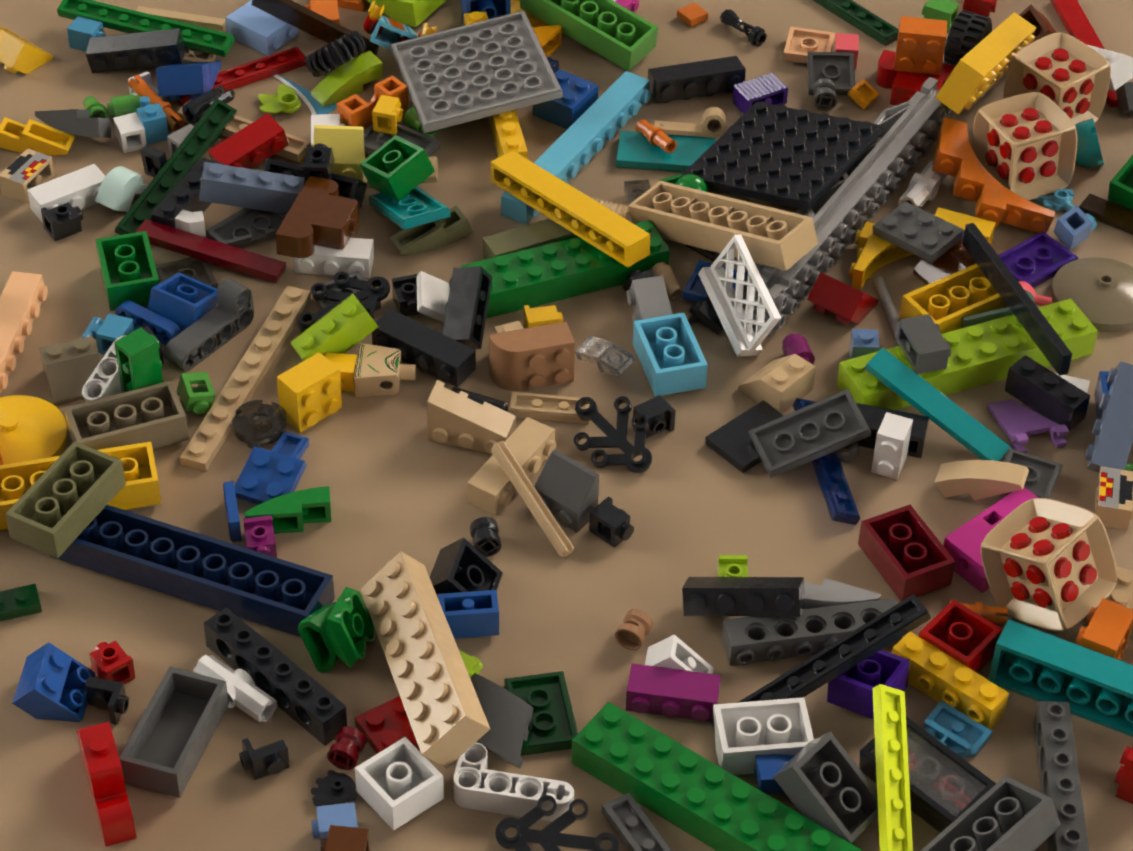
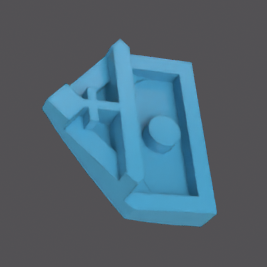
(957, 730)

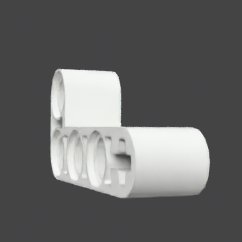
(502, 791)

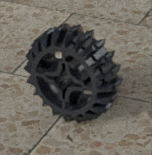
(335, 53)

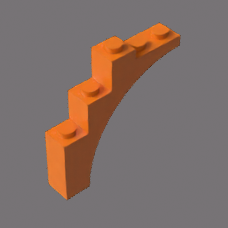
(973, 182)

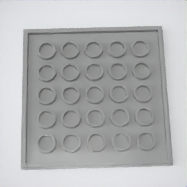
(475, 71)

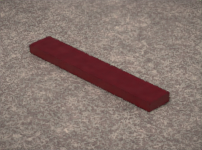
(213, 251)

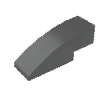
(76, 122)

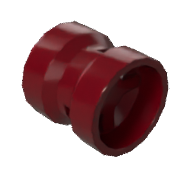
(345, 751)

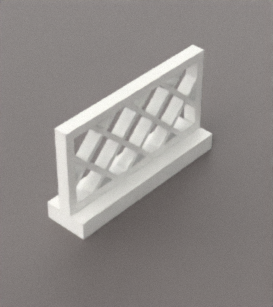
(729, 302)

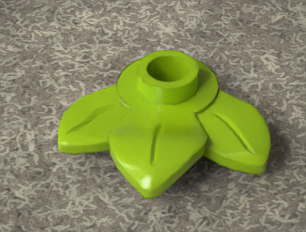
(283, 101)

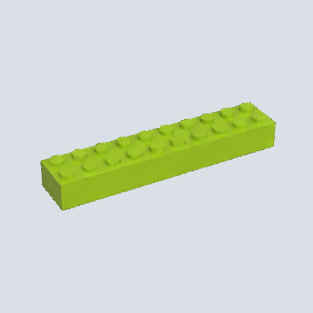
(977, 355)

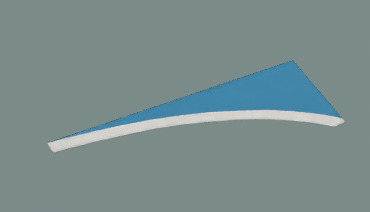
(305, 94)

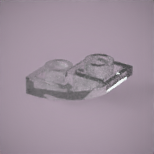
(605, 354)

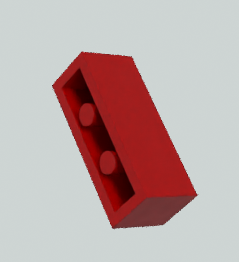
(251, 144)

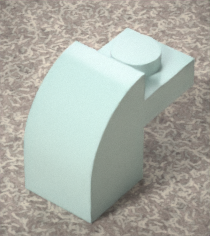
(119, 188)

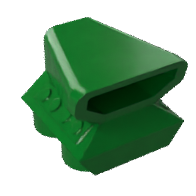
(338, 631)

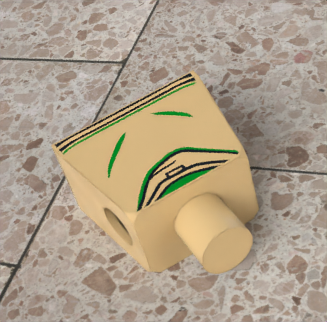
(380, 371)

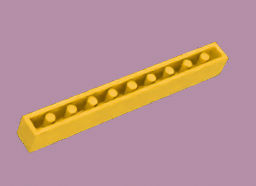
(503, 126)

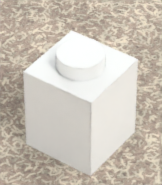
(129, 132)

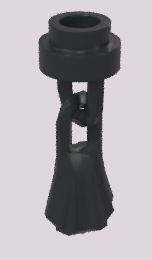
(757, 34)

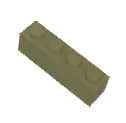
(524, 238)

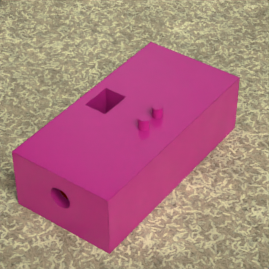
(966, 541)

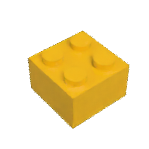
(310, 391)

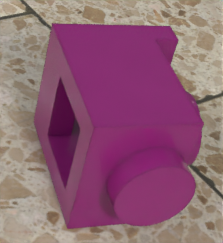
(260, 535)

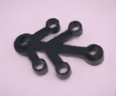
(367, 291)
(614, 437)
(551, 835)

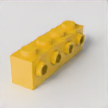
(951, 681)

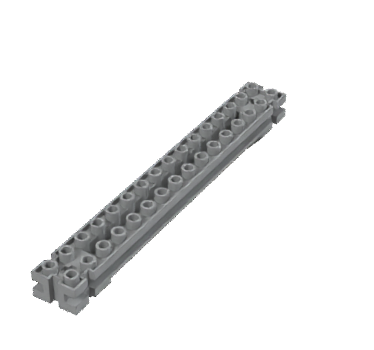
(859, 192)

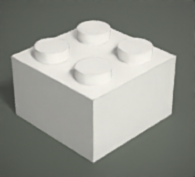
(399, 783)

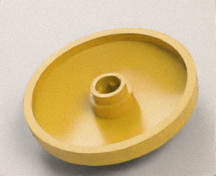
(30, 429)

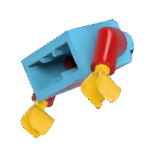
(387, 31)

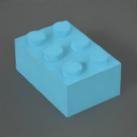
(669, 354)

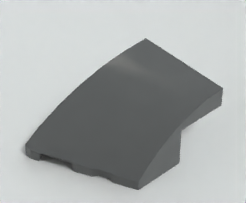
(507, 720)

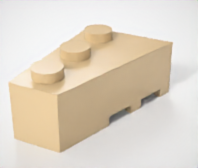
(465, 423)

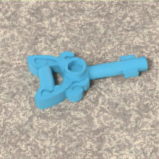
(1060, 201)

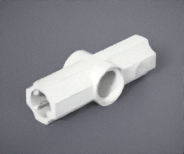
(923, 187)
(240, 688)

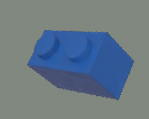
(471, 613)

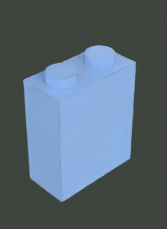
(259, 29)

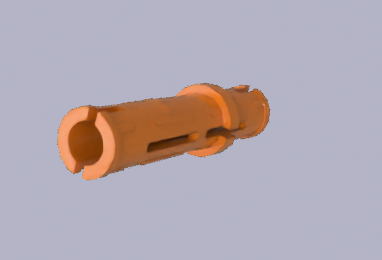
(144, 89)

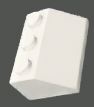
(759, 729)

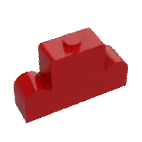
(905, 84)
(106, 783)

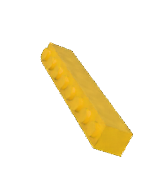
(570, 208)

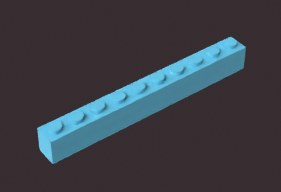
(585, 137)

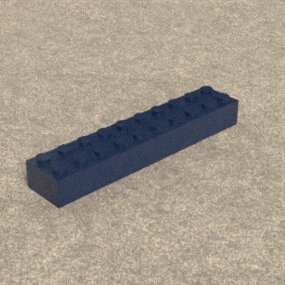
(200, 569)

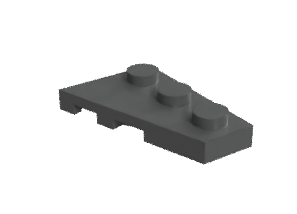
(246, 227)

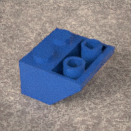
(53, 686)

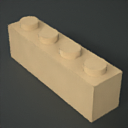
(530, 445)

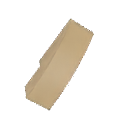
(980, 478)

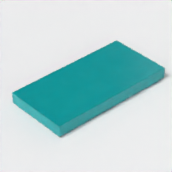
(637, 152)
(411, 210)

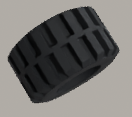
(965, 34)

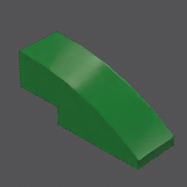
(295, 509)

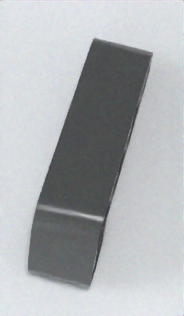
(215, 328)

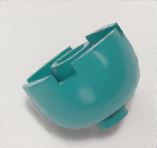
(1088, 145)

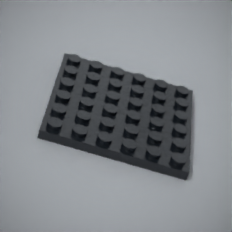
(784, 154)

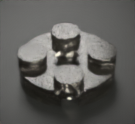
(272, 417)

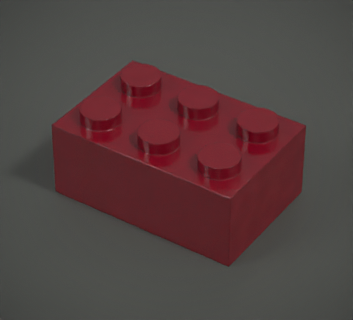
(906, 552)

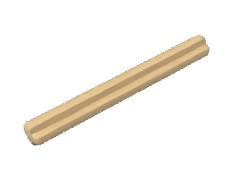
(532, 499)

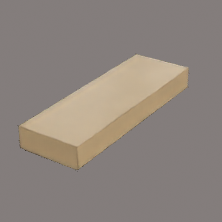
(545, 407)

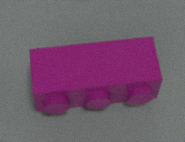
(672, 692)

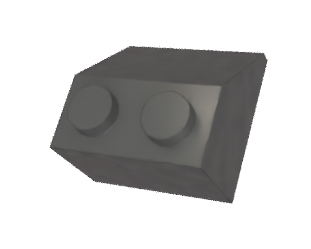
(568, 490)

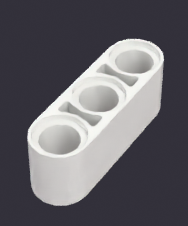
(105, 377)

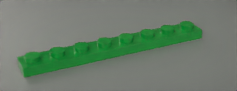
(136, 22)

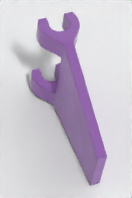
(1020, 422)

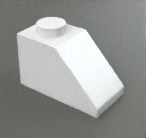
(675, 654)

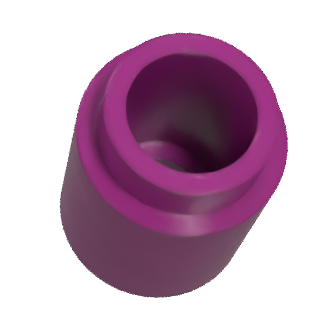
(797, 344)

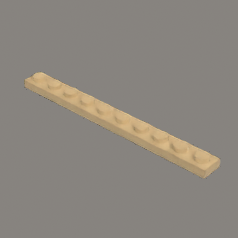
(245, 378)

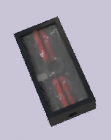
(939, 778)

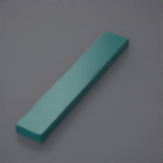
(936, 406)

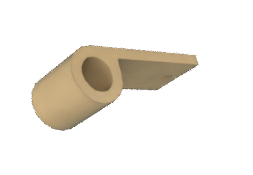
(712, 125)

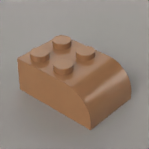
(532, 357)

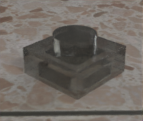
(635, 189)

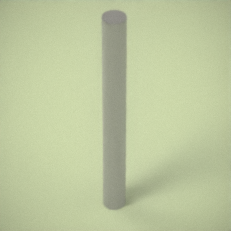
(887, 304)

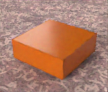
(692, 14)

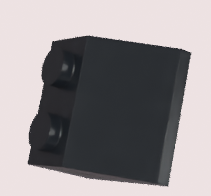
(463, 569)

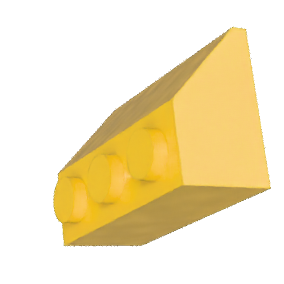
(20, 54)

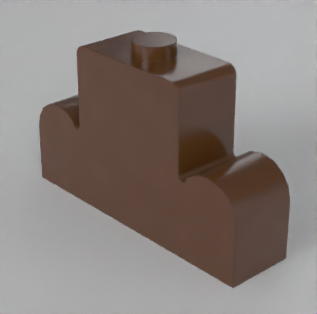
(317, 219)

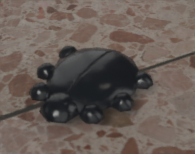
(334, 789)

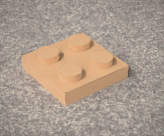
(803, 40)

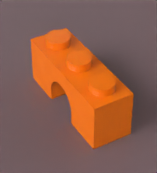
(357, 112)

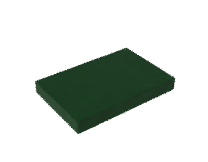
(552, 717)

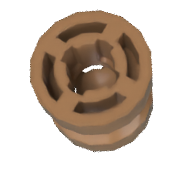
(634, 629)

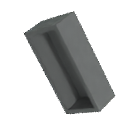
(174, 731)

